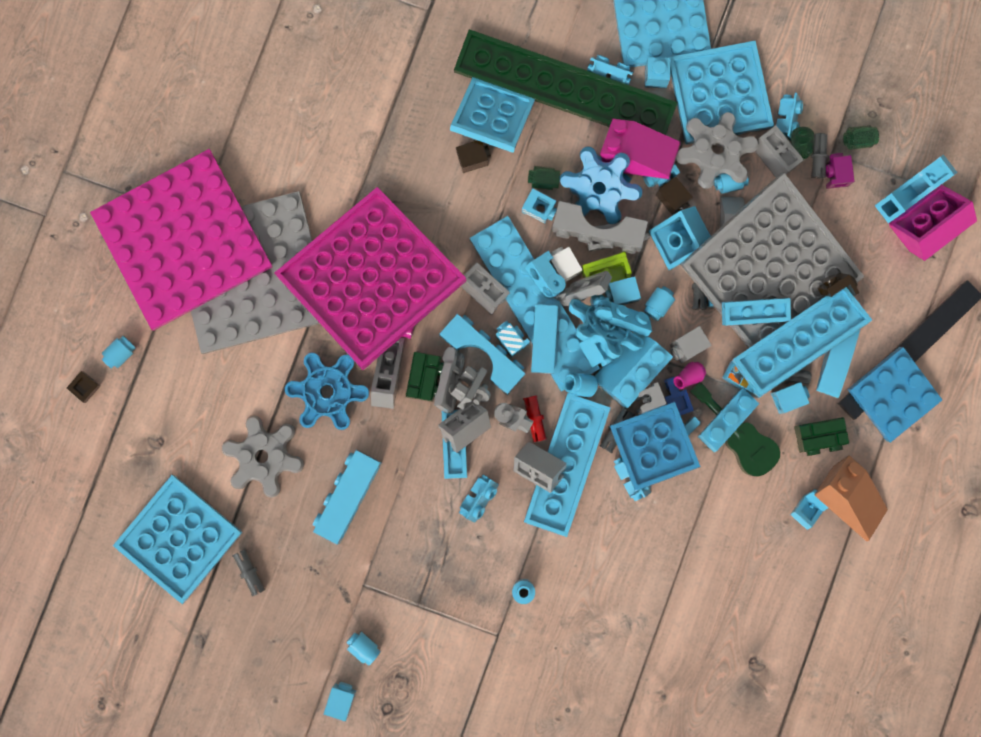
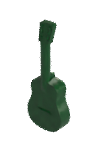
(753, 451)

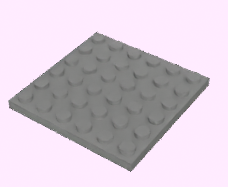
(769, 252)
(262, 304)

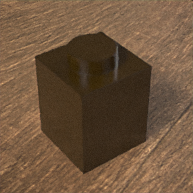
(473, 156)
(674, 196)

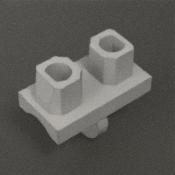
(474, 390)
(512, 417)

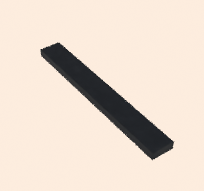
(928, 332)

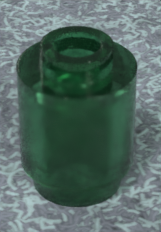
(861, 137)
(803, 141)
(544, 178)

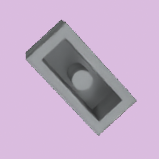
(689, 345)

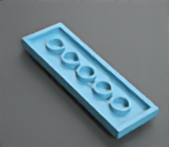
(801, 341)
(575, 444)

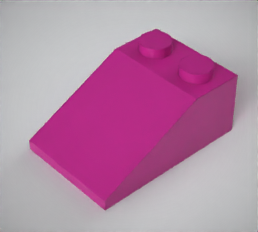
(649, 151)

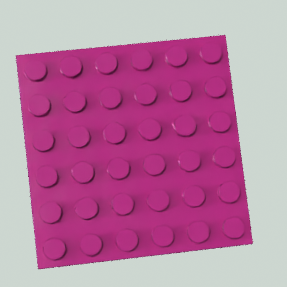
(181, 239)
(370, 277)

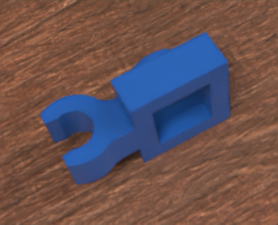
(679, 397)

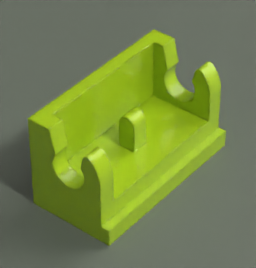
(616, 265)

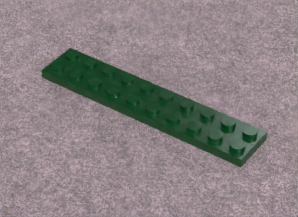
(560, 84)

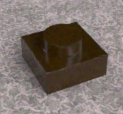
(83, 387)

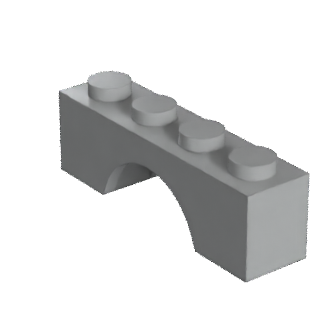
(571, 222)

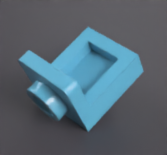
(808, 510)

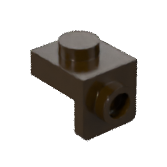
(835, 283)

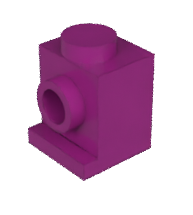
(839, 171)

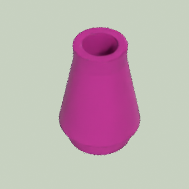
(692, 373)

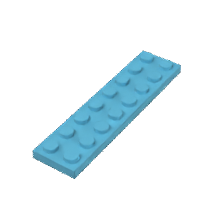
(506, 260)

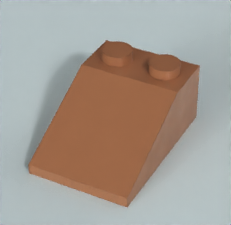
(853, 497)

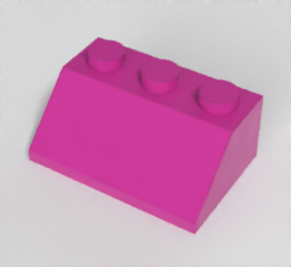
(934, 221)

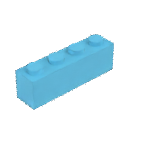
(347, 497)

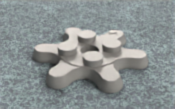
(710, 162)
(278, 457)

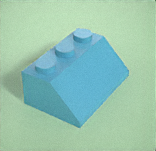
(632, 371)

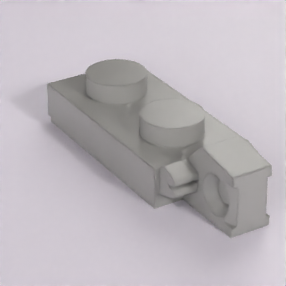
(585, 288)

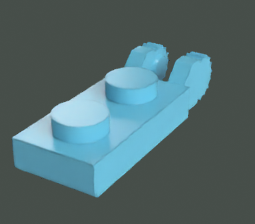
(622, 316)

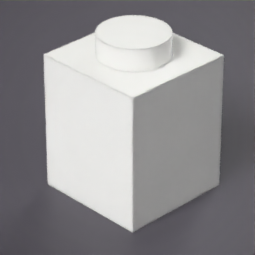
(565, 263)

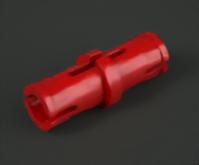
(534, 414)

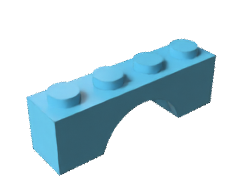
(461, 334)

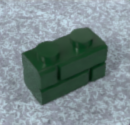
(424, 376)
(822, 435)

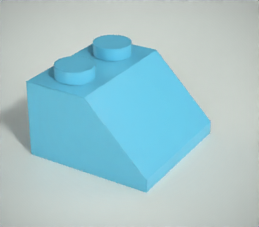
(679, 236)

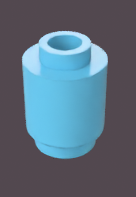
(726, 184)
(659, 303)
(118, 352)
(580, 384)
(518, 585)
(363, 648)

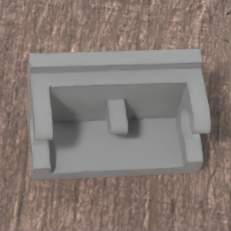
(778, 152)
(484, 288)
(652, 398)
(465, 425)
(539, 466)

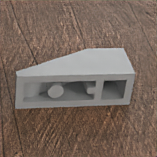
(387, 376)

